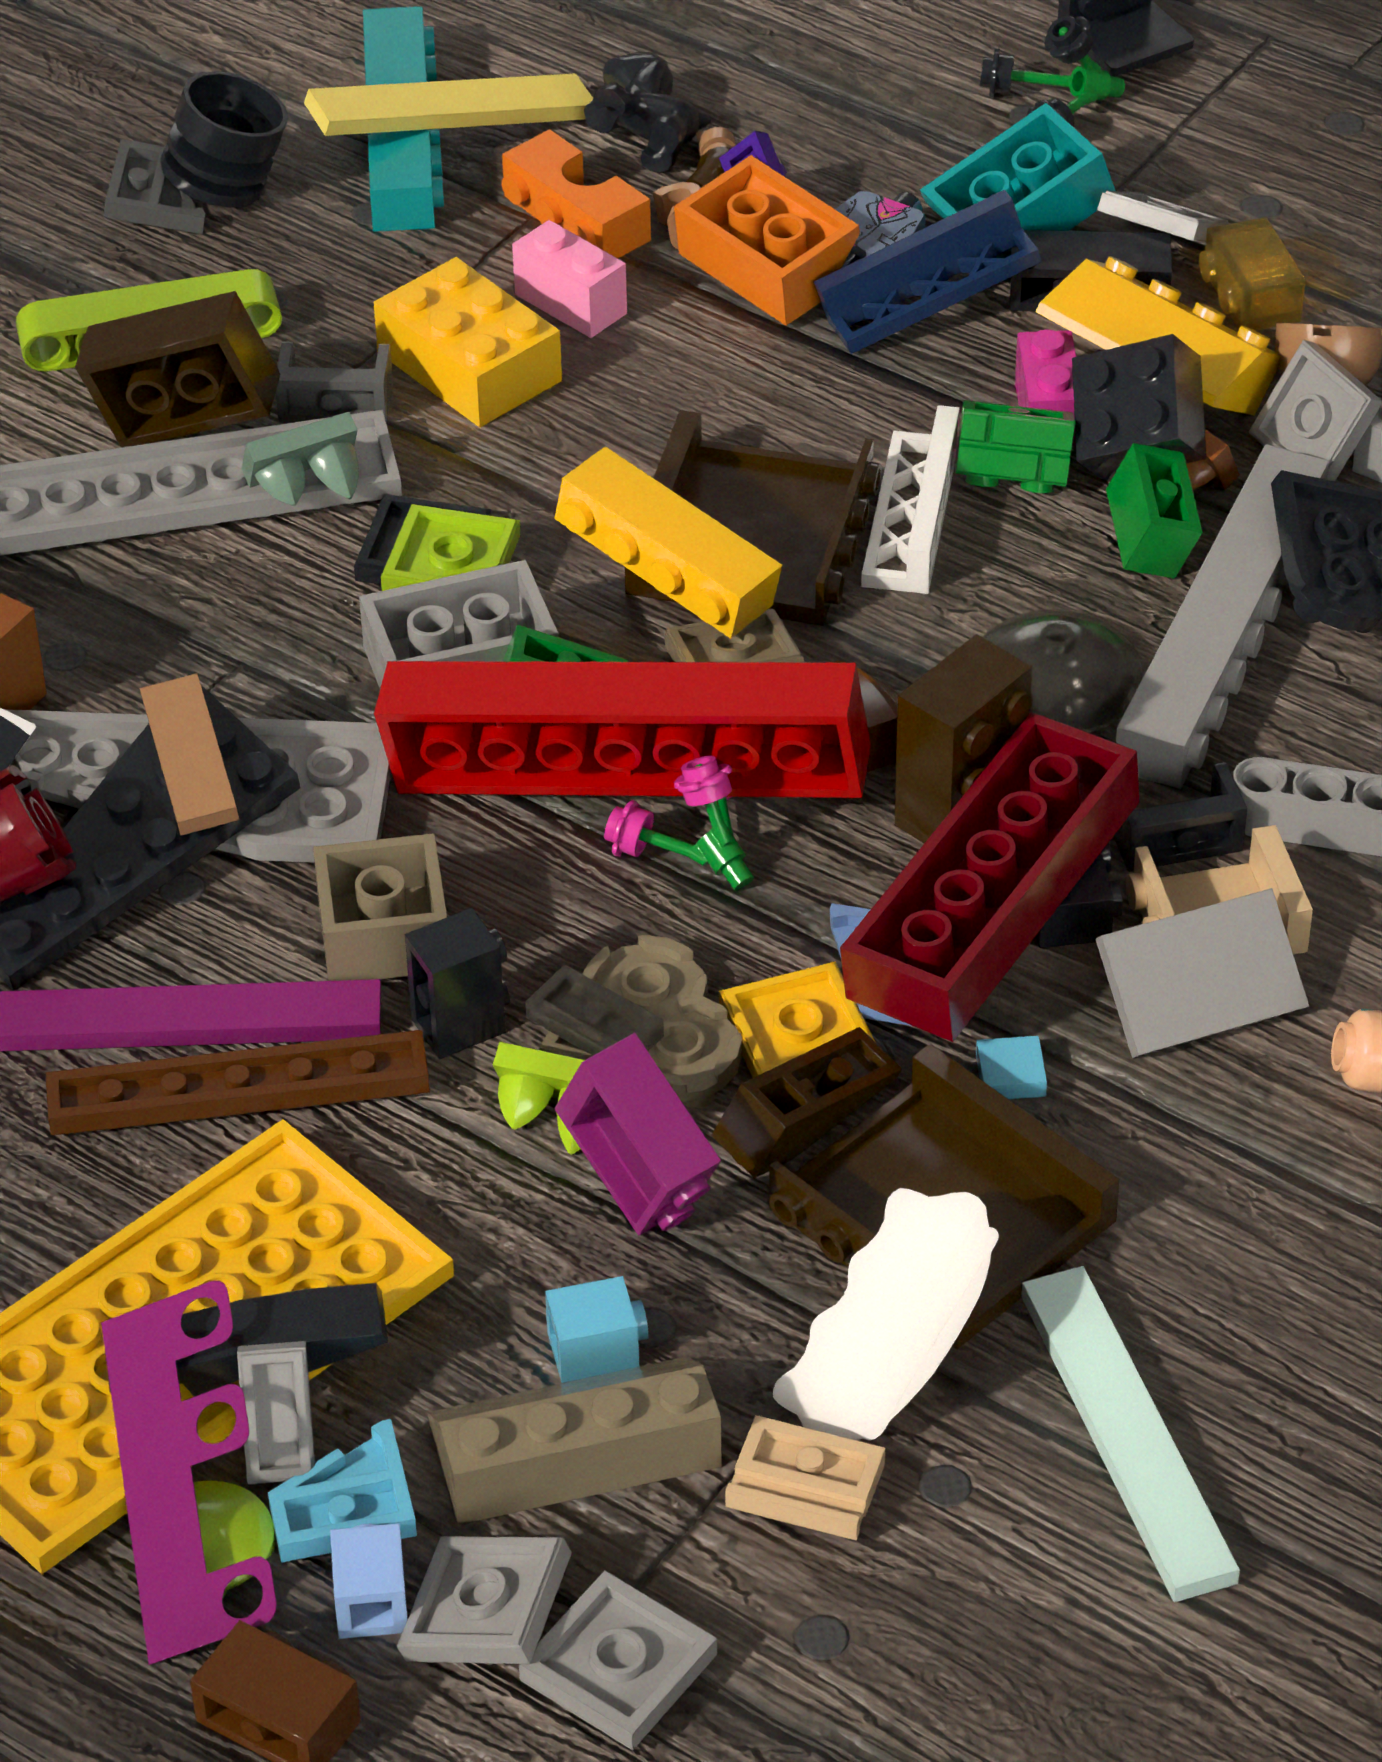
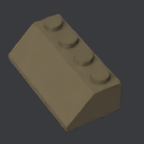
(577, 1439)

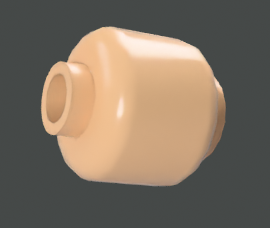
(1358, 1050)

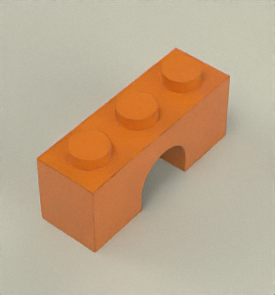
(548, 183)

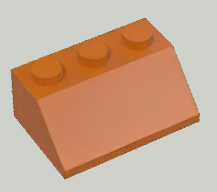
(764, 237)

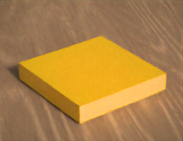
(790, 1015)

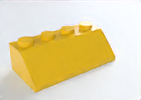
(1117, 310)

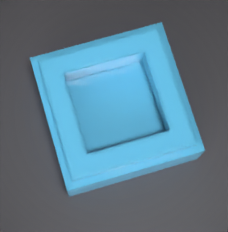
(1012, 1066)

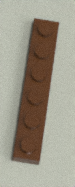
(236, 1082)

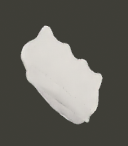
(896, 1317)

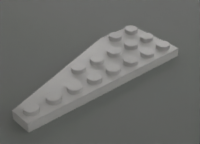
(337, 764)

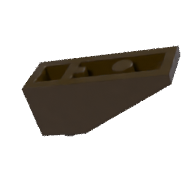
(802, 1100)

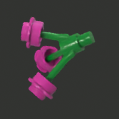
(701, 784)

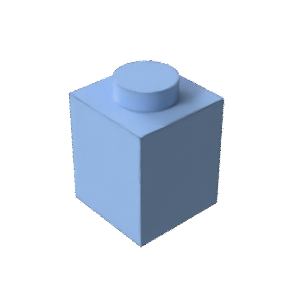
(368, 1580)

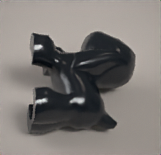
(640, 101)

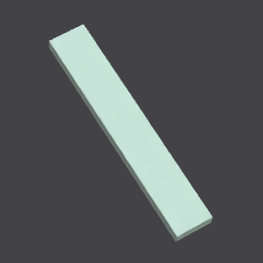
(1130, 1435)

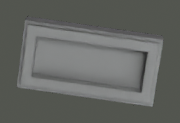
(277, 1411)

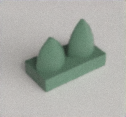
(281, 459)

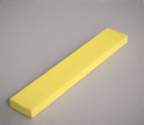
(447, 104)

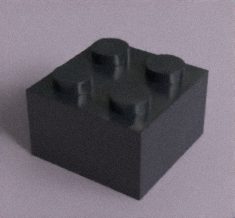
(1139, 396)

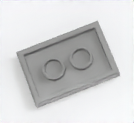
(1202, 972)

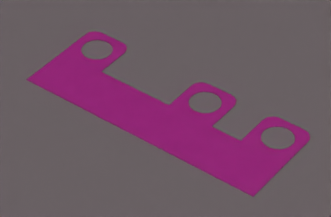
(156, 1453)

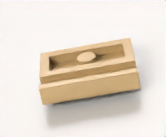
(805, 1477)

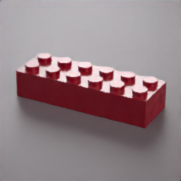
(990, 876)

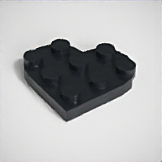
(1331, 549)

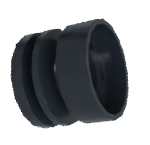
(223, 139)

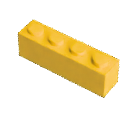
(668, 542)

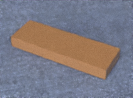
(189, 754)

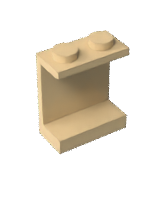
(1267, 868)

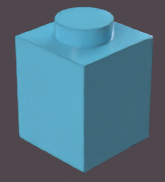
(594, 1328)

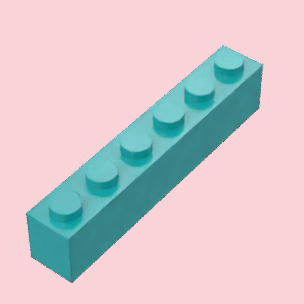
(402, 164)

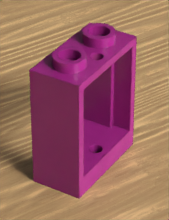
(638, 1135)

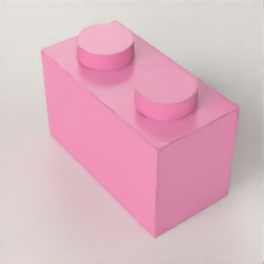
(570, 278)

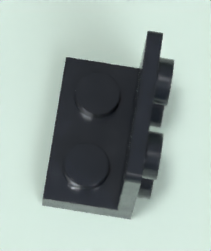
(1128, 32)

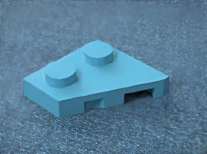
(341, 1494)

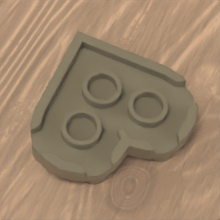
(699, 1042)

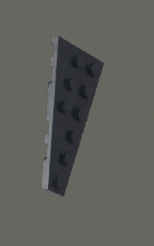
(132, 845)

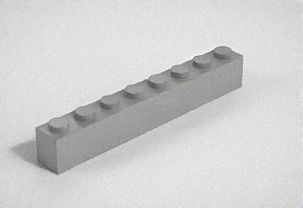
(1213, 631)

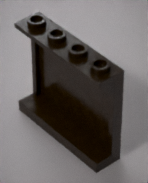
(781, 503)
(948, 1138)

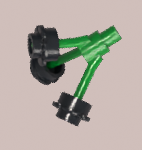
(1069, 42)

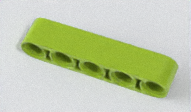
(55, 328)

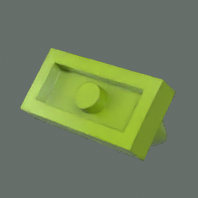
(529, 1081)

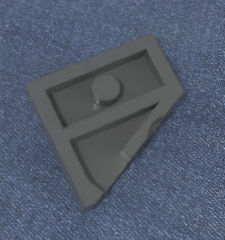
(145, 195)

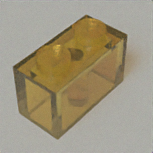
(1253, 274)

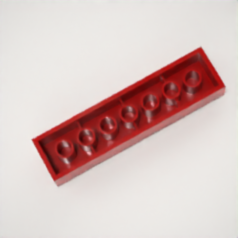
(622, 727)

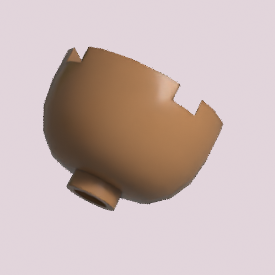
(1351, 346)

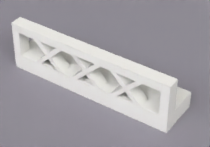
(922, 512)

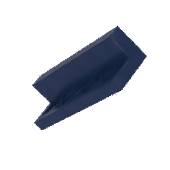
(922, 268)

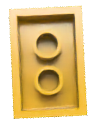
(469, 341)

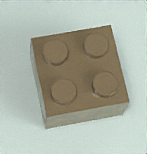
(373, 898)

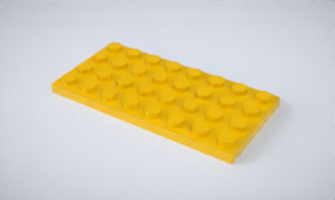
(258, 1222)

